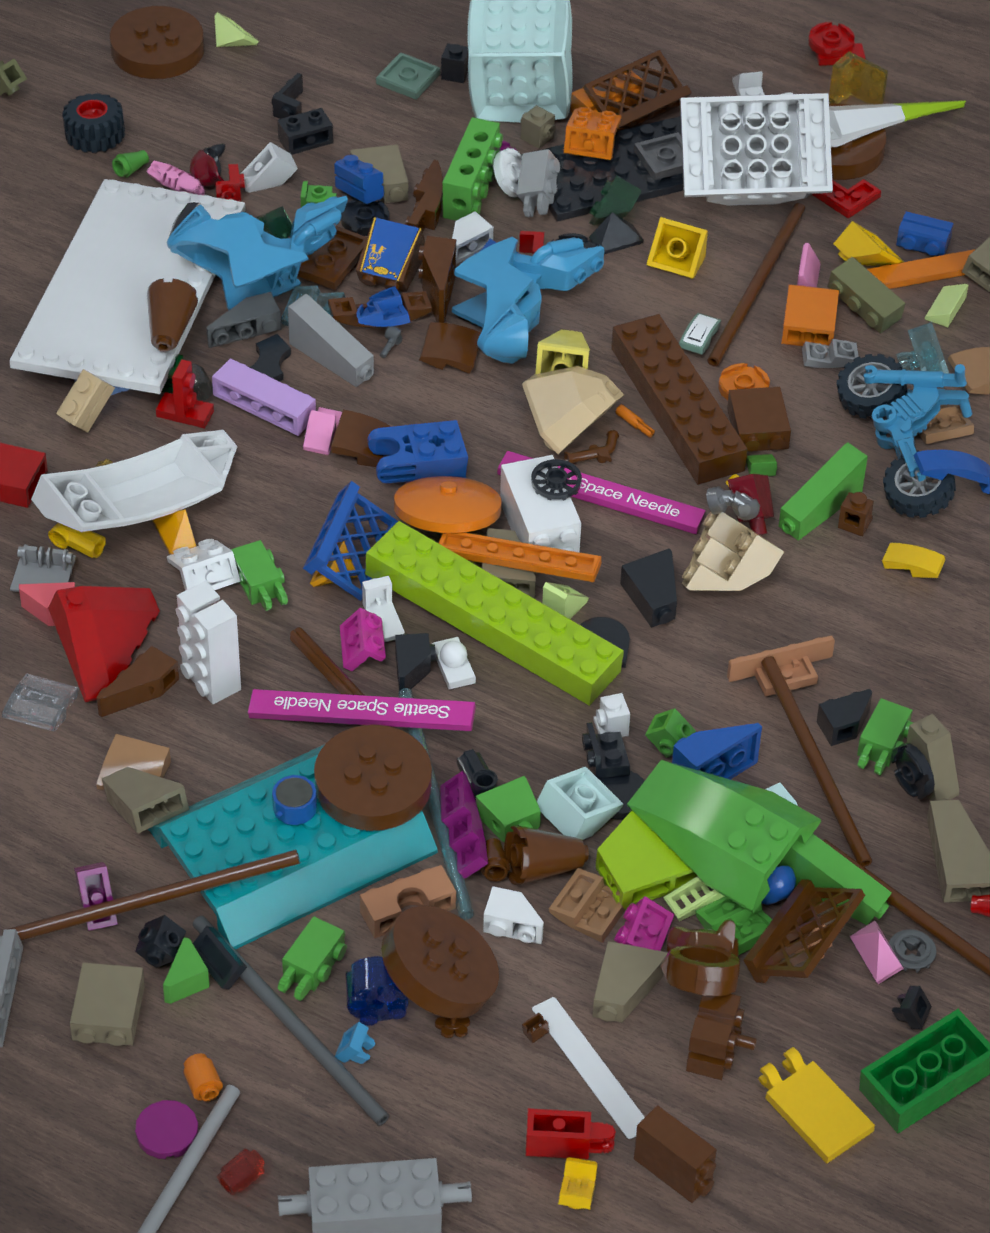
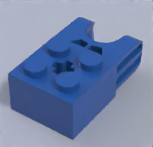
(419, 451)

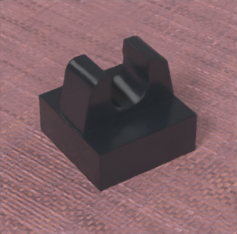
(913, 1007)

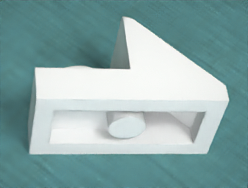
(748, 84)

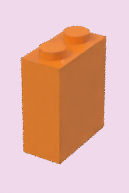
(810, 315)

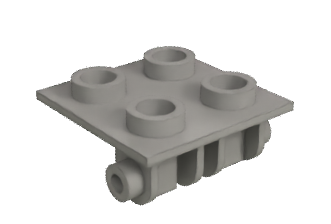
(42, 566)

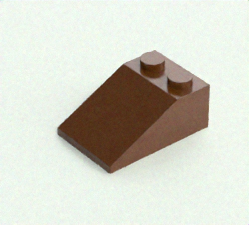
(438, 273)

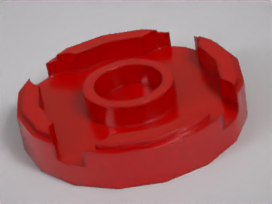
(831, 39)

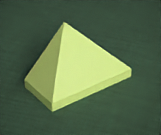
(230, 33)

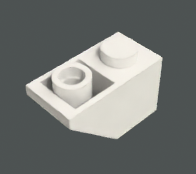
(512, 916)

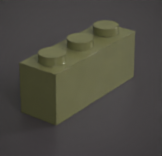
(866, 295)

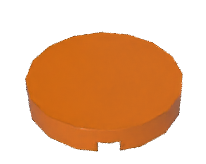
(742, 377)

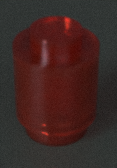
(241, 1171)

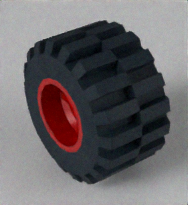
(93, 122)

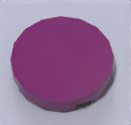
(166, 1129)

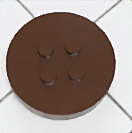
(157, 42)
(858, 156)
(373, 777)
(440, 962)

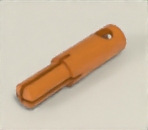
(634, 420)

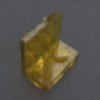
(859, 79)

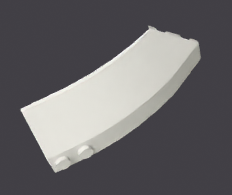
(139, 486)

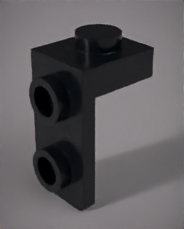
(284, 100)

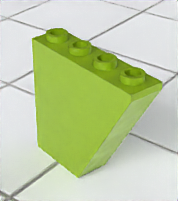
(639, 863)

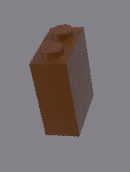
(759, 418)
(675, 1154)

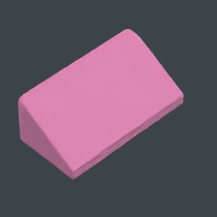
(809, 267)

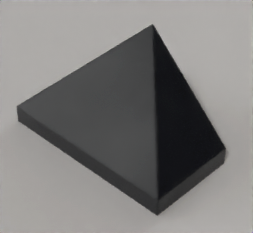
(615, 234)

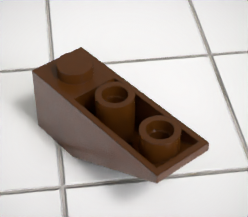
(142, 681)

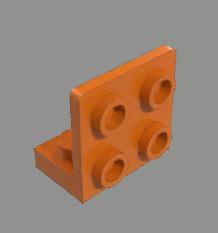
(591, 133)

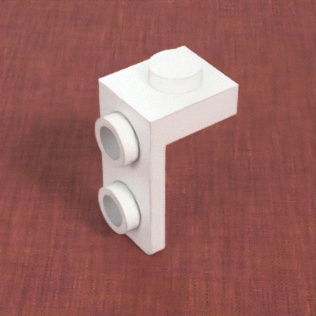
(378, 600)

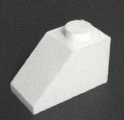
(269, 169)
(471, 235)

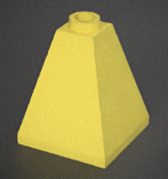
(562, 351)

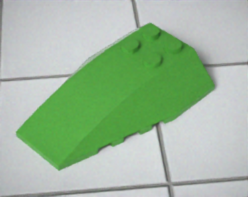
(722, 828)

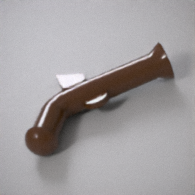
(601, 453)

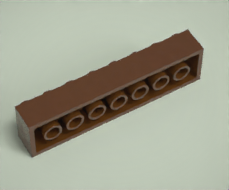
(679, 399)

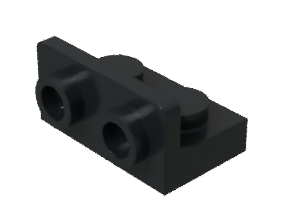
(605, 753)

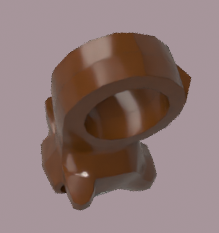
(703, 960)

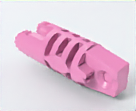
(175, 178)

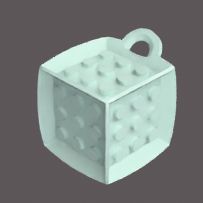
(519, 58)

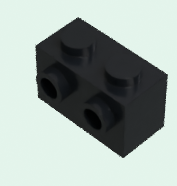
(305, 131)

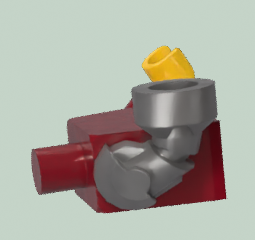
(748, 497)

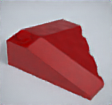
(101, 630)

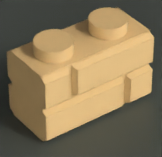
(85, 400)

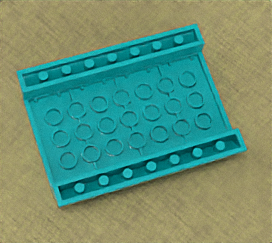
(242, 828)

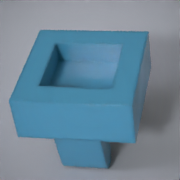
(352, 1043)

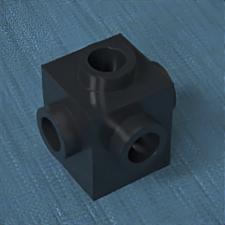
(160, 941)

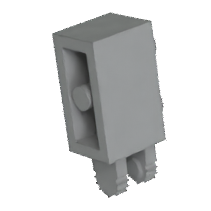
(537, 181)

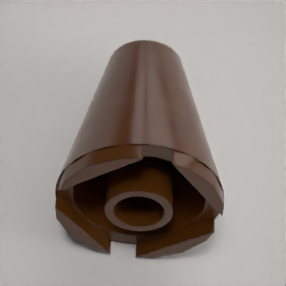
(169, 311)
(541, 854)

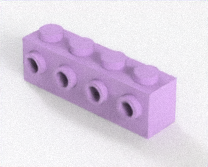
(263, 396)

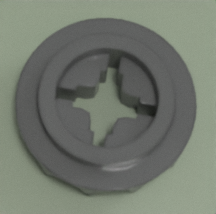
(913, 940)

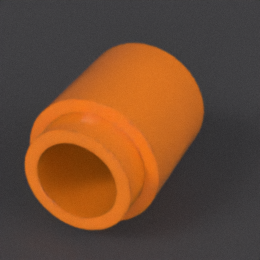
(202, 1077)

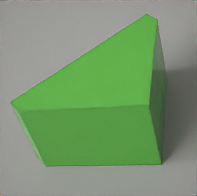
(186, 974)

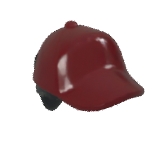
(206, 165)

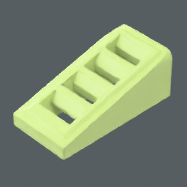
(690, 888)

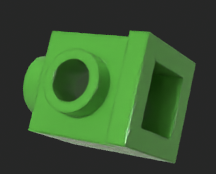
(315, 194)

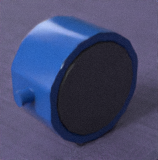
(294, 799)

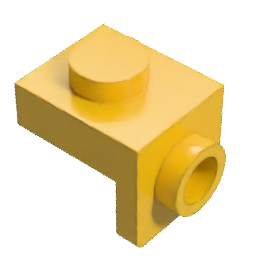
(578, 1183)

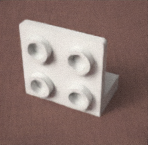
(205, 562)

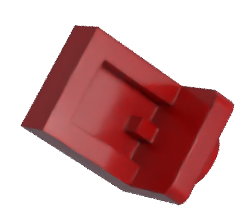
(231, 188)
(530, 241)

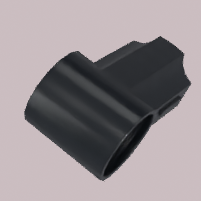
(477, 772)

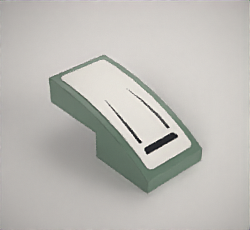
(699, 333)

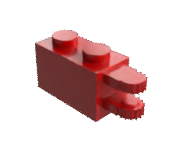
(566, 1134)

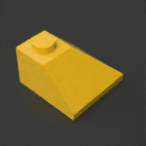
(865, 247)

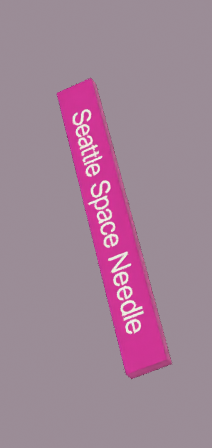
(630, 500)
(362, 710)

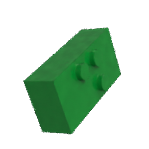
(926, 1071)

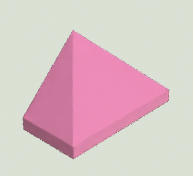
(876, 952)

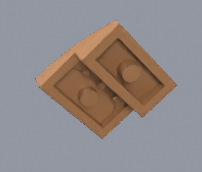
(976, 368)
(947, 425)
(587, 905)

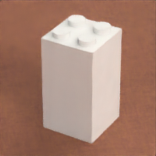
(532, 516)

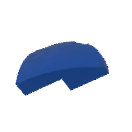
(384, 310)

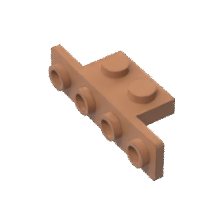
(792, 660)

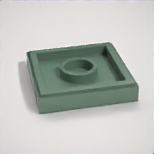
(408, 76)

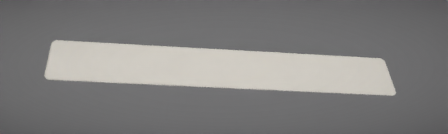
(590, 1067)

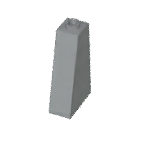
(328, 342)

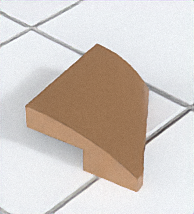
(134, 754)

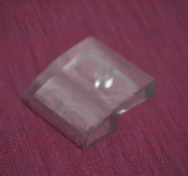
(40, 702)

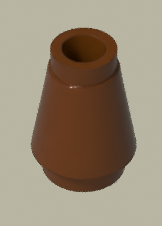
(497, 861)

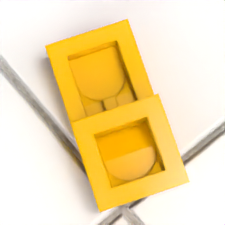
(919, 560)

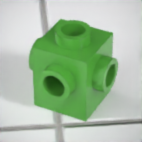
(667, 730)

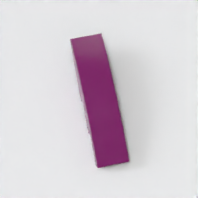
(465, 827)

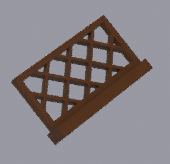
(651, 107)
(794, 922)

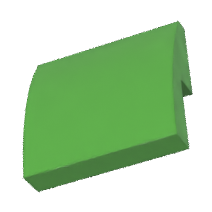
(748, 925)

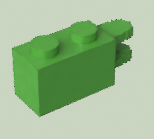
(259, 574)
(883, 734)
(312, 957)

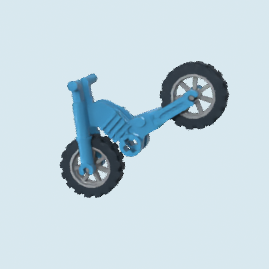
(906, 416)

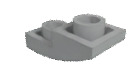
(831, 356)

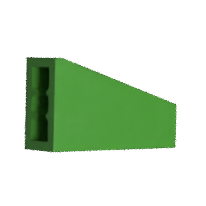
(824, 492)
(830, 869)

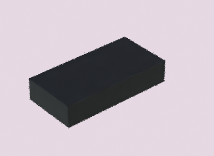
(219, 957)

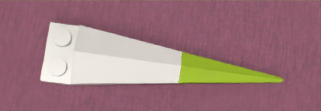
(859, 120)

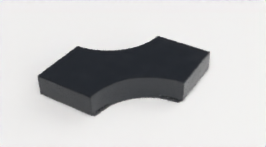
(271, 354)

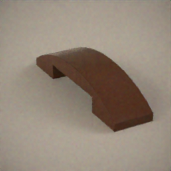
(345, 310)

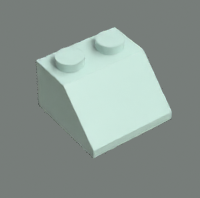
(578, 803)

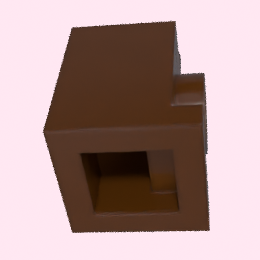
(857, 506)

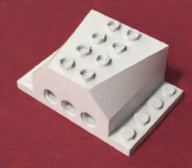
(756, 148)

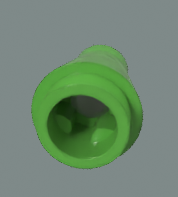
(128, 163)

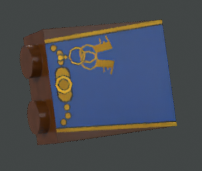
(390, 255)

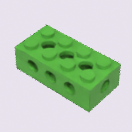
(471, 169)

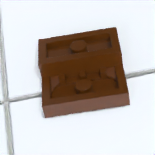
(450, 345)
(352, 437)

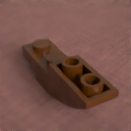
(428, 199)

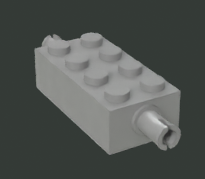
(376, 1197)

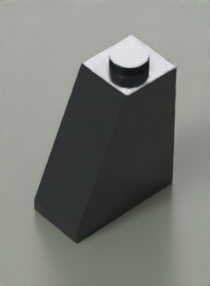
(652, 586)

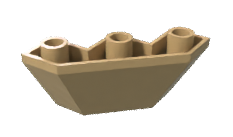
(568, 403)
(729, 556)

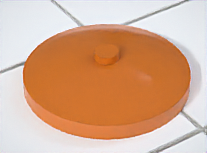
(447, 504)

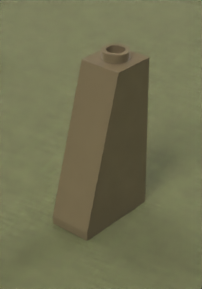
(958, 852)

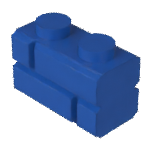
(359, 179)
(924, 234)

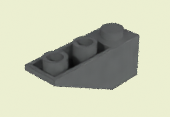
(247, 319)

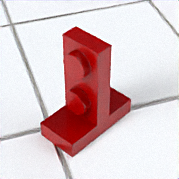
(182, 404)

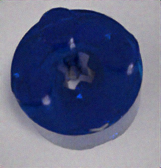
(372, 992)

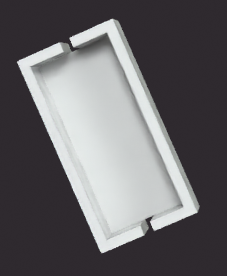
(208, 642)

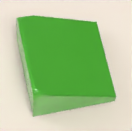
(762, 464)

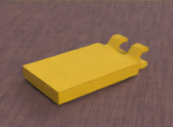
(815, 1106)

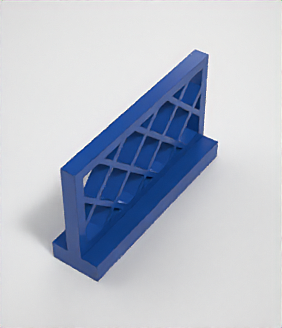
(331, 534)

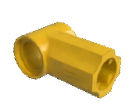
(84, 542)

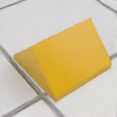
(678, 248)

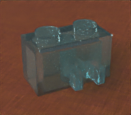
(926, 352)

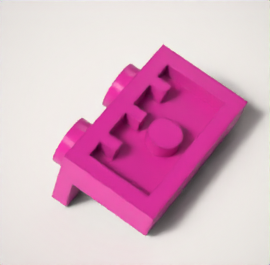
(361, 638)
(645, 925)

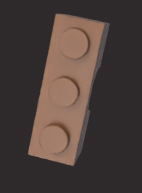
(383, 904)

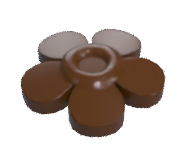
(452, 1026)

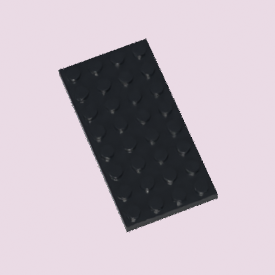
(584, 176)

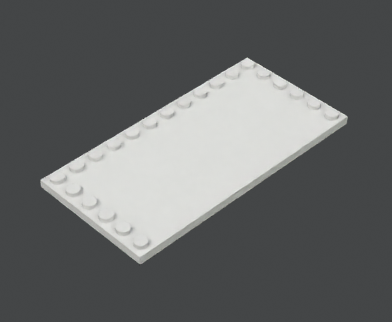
(98, 296)

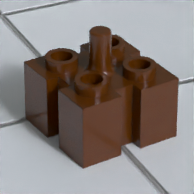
(715, 1035)

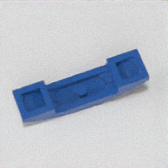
(941, 462)

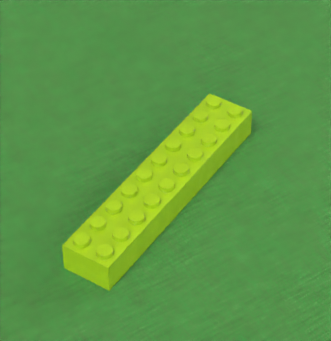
(495, 613)

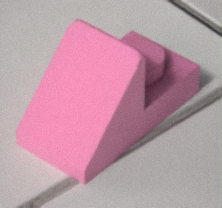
(321, 430)

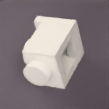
(613, 715)

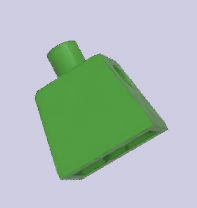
(509, 806)

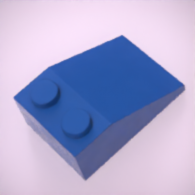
(720, 751)

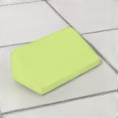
(947, 304)

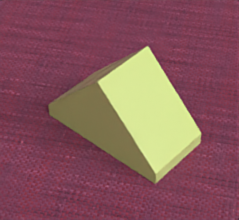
(563, 599)

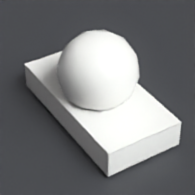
(453, 663)

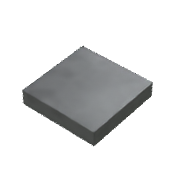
(661, 155)

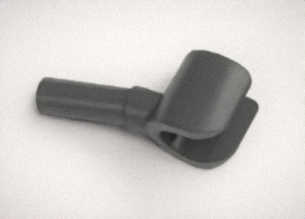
(394, 337)

